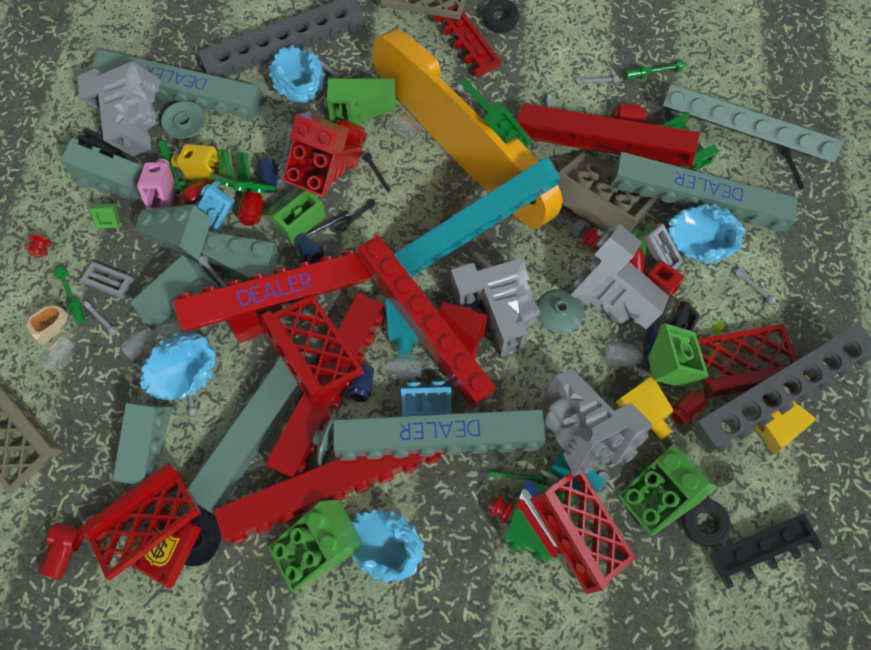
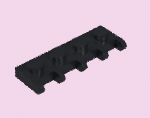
(764, 547)

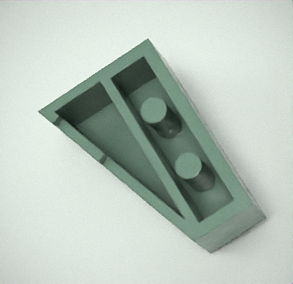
(101, 172)
(175, 228)
(240, 255)
(182, 277)
(141, 441)

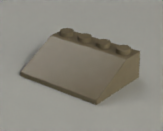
(589, 194)

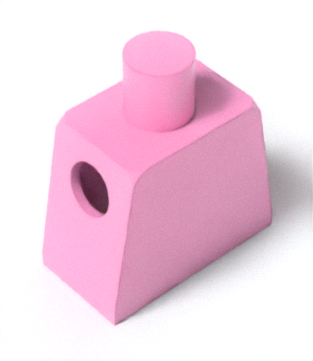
(156, 185)

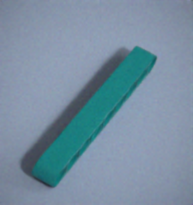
(479, 217)

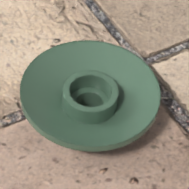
(180, 113)
(558, 320)
(324, 440)

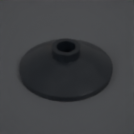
(210, 543)

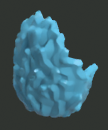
(297, 74)
(706, 233)
(178, 366)
(389, 546)

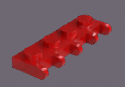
(471, 41)

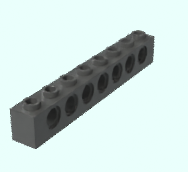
(300, 31)
(853, 341)

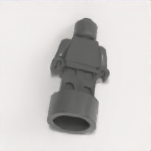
(578, 226)

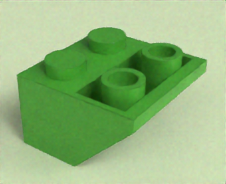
(295, 213)

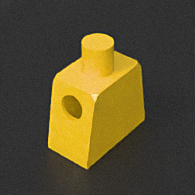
(198, 163)
(651, 403)
(784, 427)

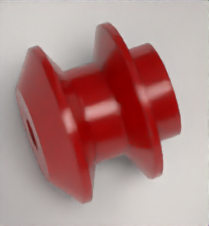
(591, 238)
(38, 245)
(500, 508)

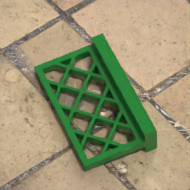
(498, 118)

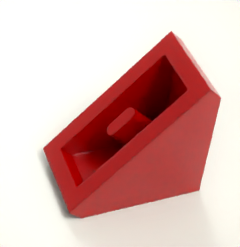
(246, 327)

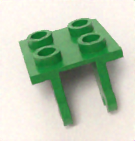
(244, 179)

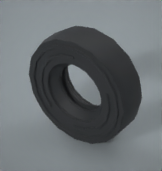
(500, 26)
(721, 518)

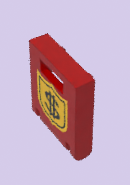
(168, 558)

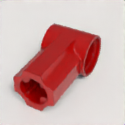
(62, 543)

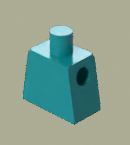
(400, 331)

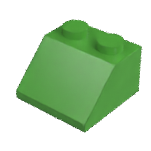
(677, 357)

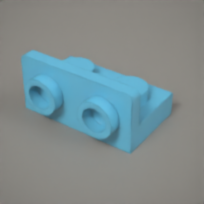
(215, 205)
(426, 399)

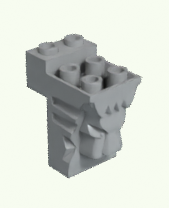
(124, 103)
(616, 284)
(503, 295)
(589, 426)

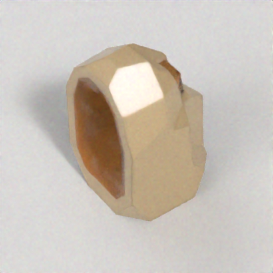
(46, 323)

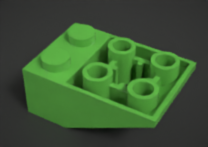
(360, 98)
(666, 490)
(315, 544)

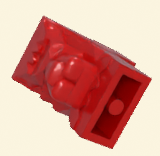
(318, 154)

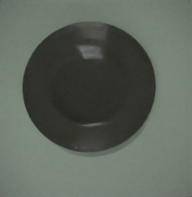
(720, 473)

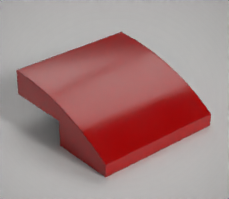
(466, 324)

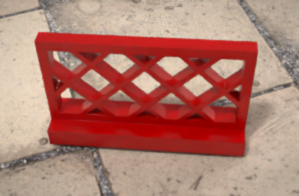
(295, 361)
(745, 381)
(133, 506)
(571, 539)

